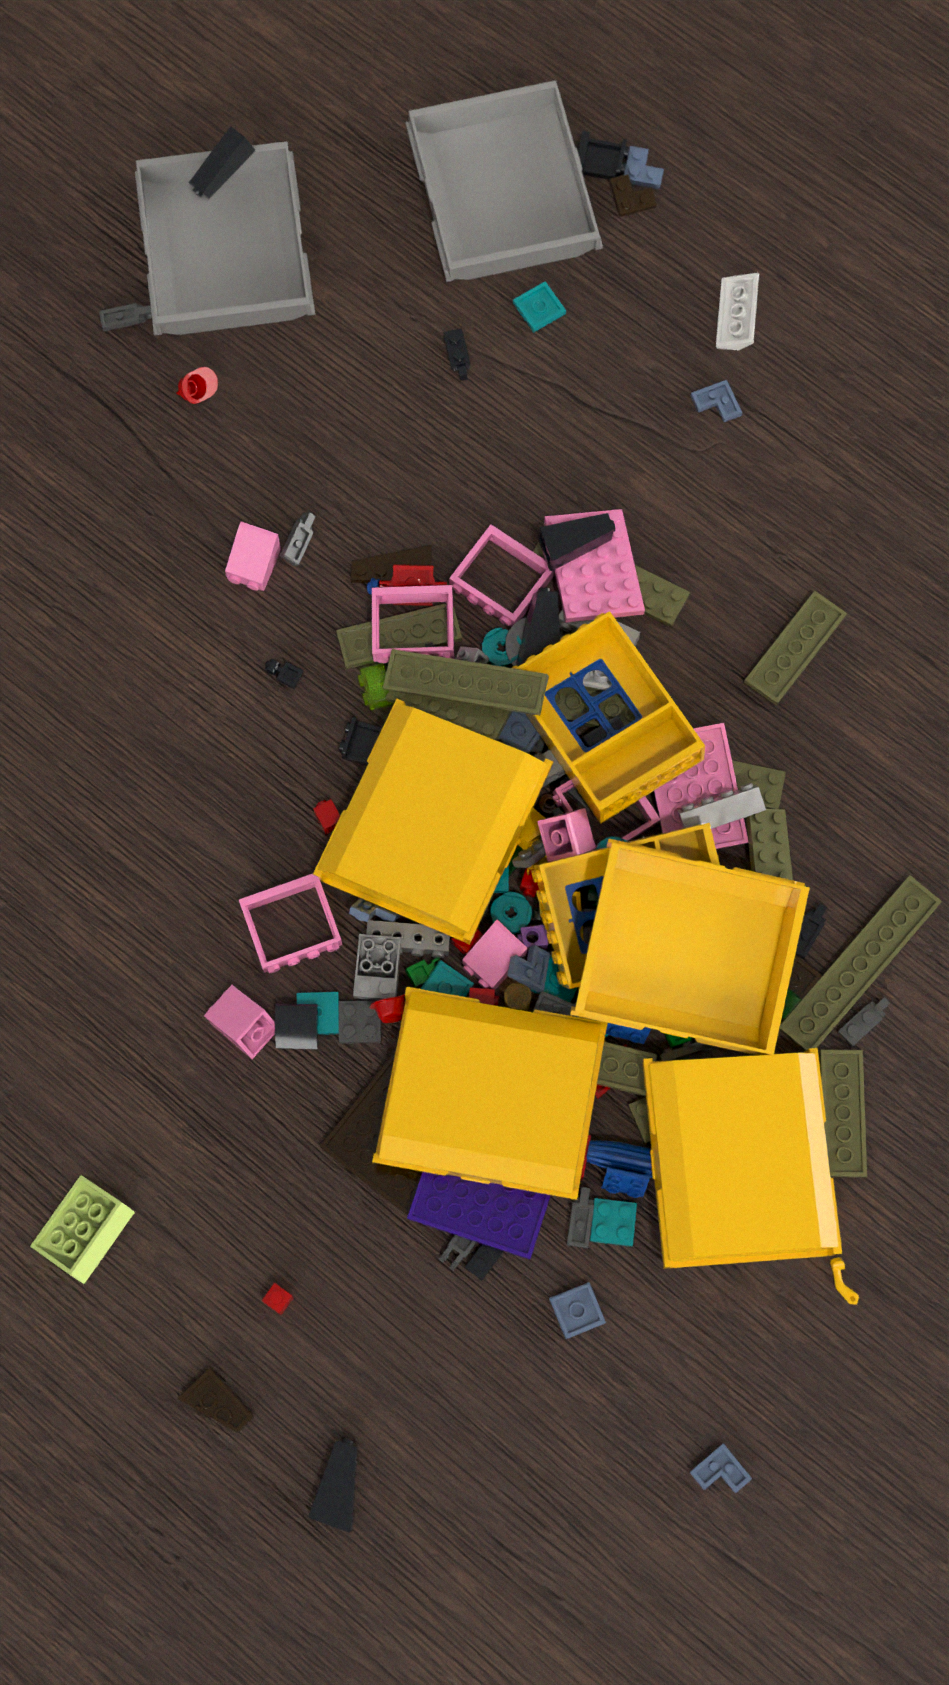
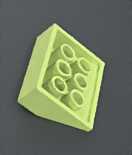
(82, 1229)

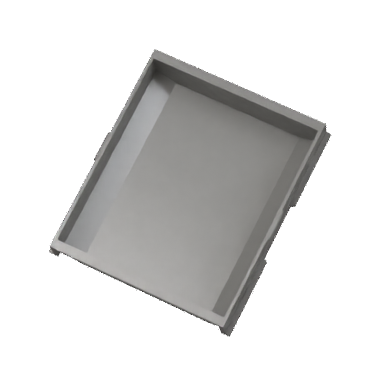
(502, 182)
(227, 255)

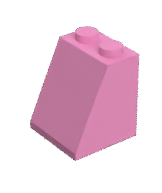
(253, 556)
(566, 835)
(492, 955)
(241, 1021)

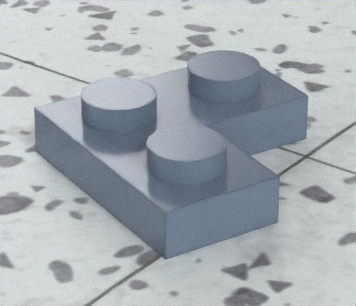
(639, 172)
(719, 396)
(365, 911)
(530, 972)
(722, 1464)

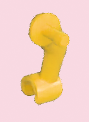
(849, 1295)

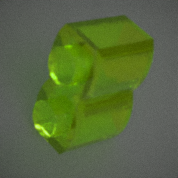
(373, 679)

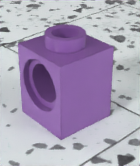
(539, 931)

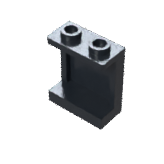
(602, 158)
(359, 741)

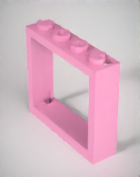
(518, 551)
(412, 594)
(643, 805)
(279, 892)

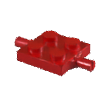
(412, 575)

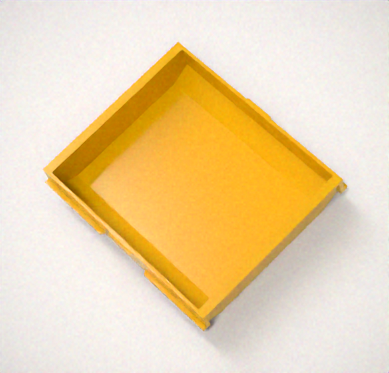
(433, 821)
(691, 949)
(491, 1093)
(740, 1159)

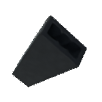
(221, 163)
(574, 538)
(541, 624)
(337, 1488)

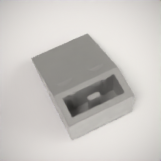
(377, 967)

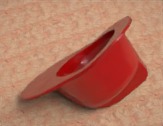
(198, 385)
(389, 1009)

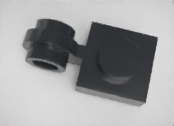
(288, 675)

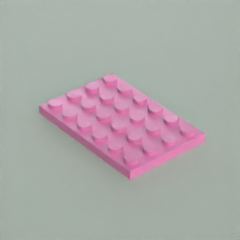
(601, 578)
(701, 781)

